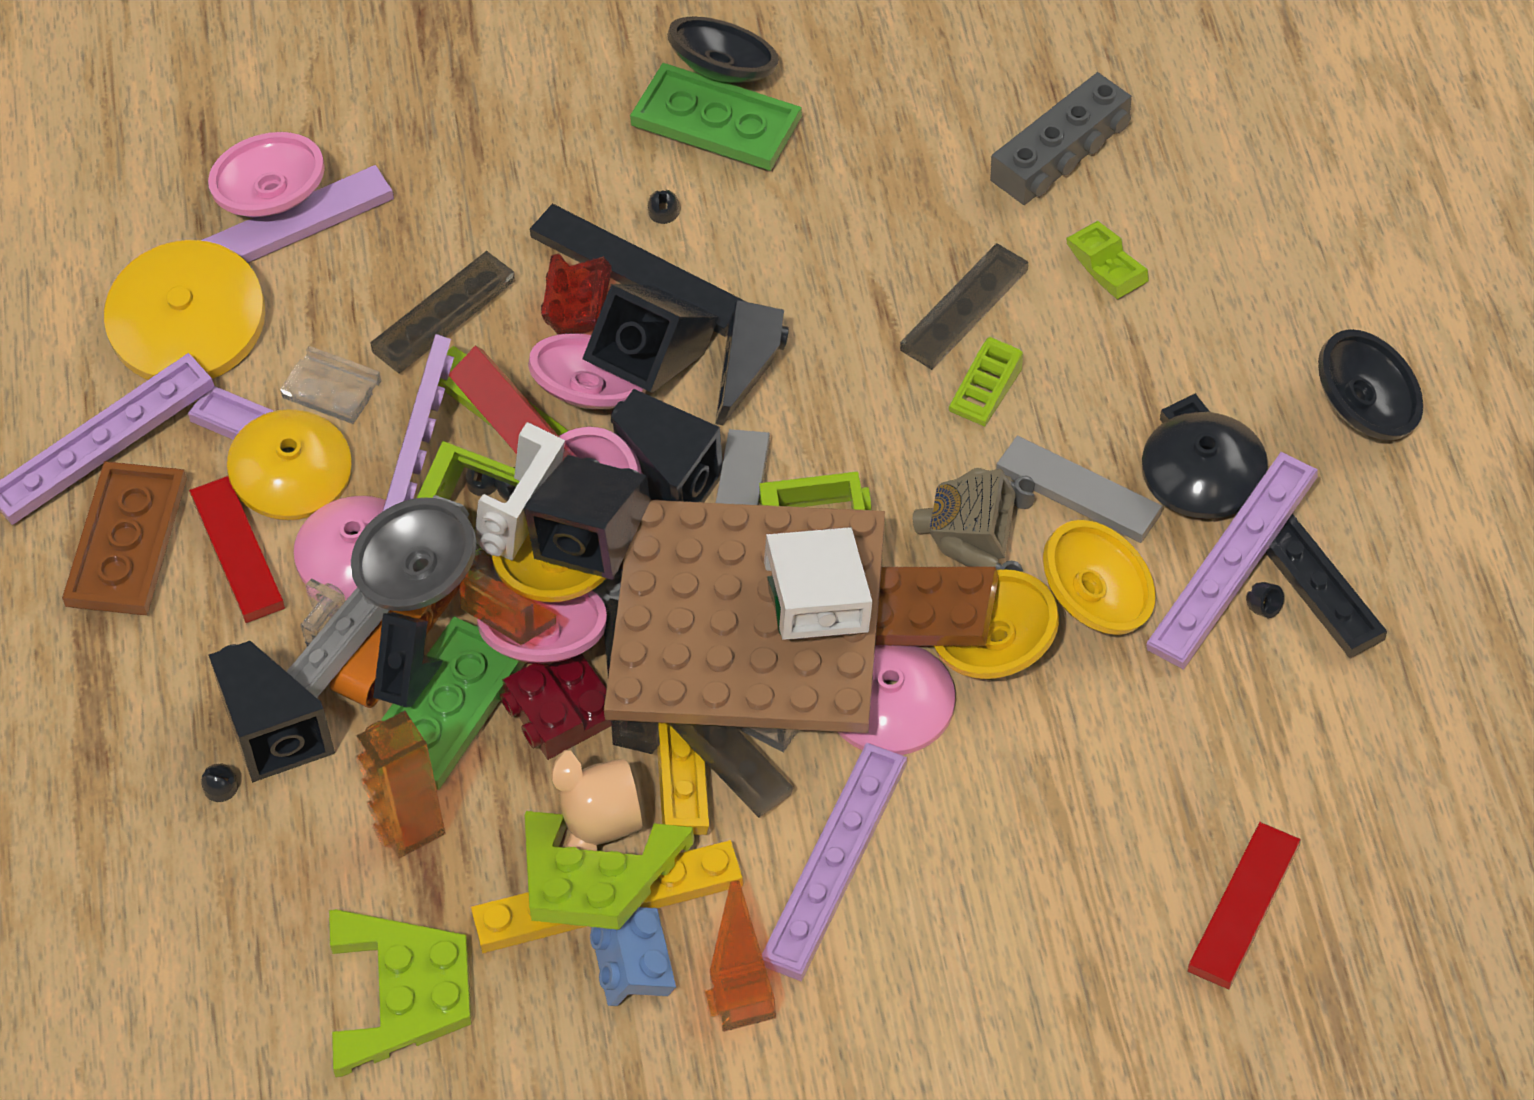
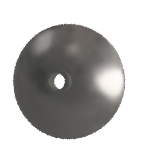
(403, 542)

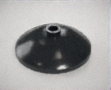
(721, 49)
(1370, 385)
(1198, 479)

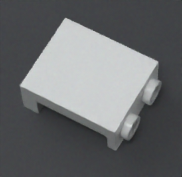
(503, 526)
(818, 583)

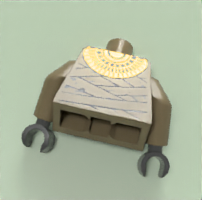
(975, 516)

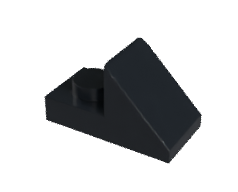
(401, 662)

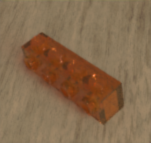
(399, 784)

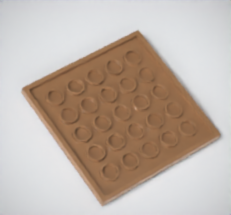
(703, 634)

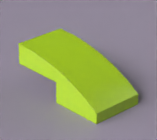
(1106, 261)

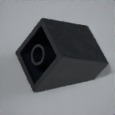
(648, 335)
(672, 447)
(586, 515)
(269, 711)

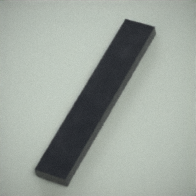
(630, 263)

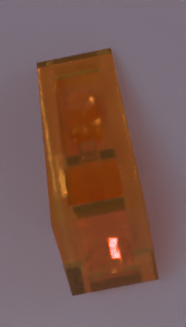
(738, 974)

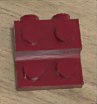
(556, 704)

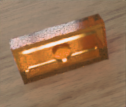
(503, 608)

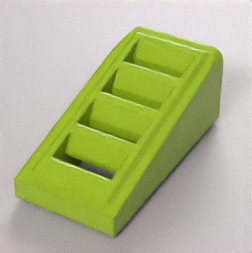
(997, 359)

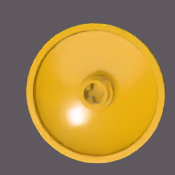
(183, 302)

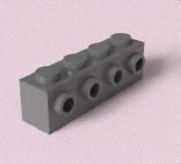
(1061, 138)

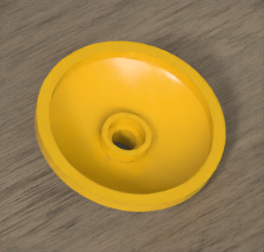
(293, 482)
(1098, 577)
(541, 579)
(1023, 620)

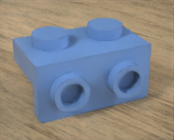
(633, 958)

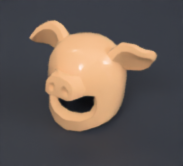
(596, 800)

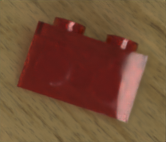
(575, 294)

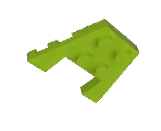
(592, 885)
(420, 986)

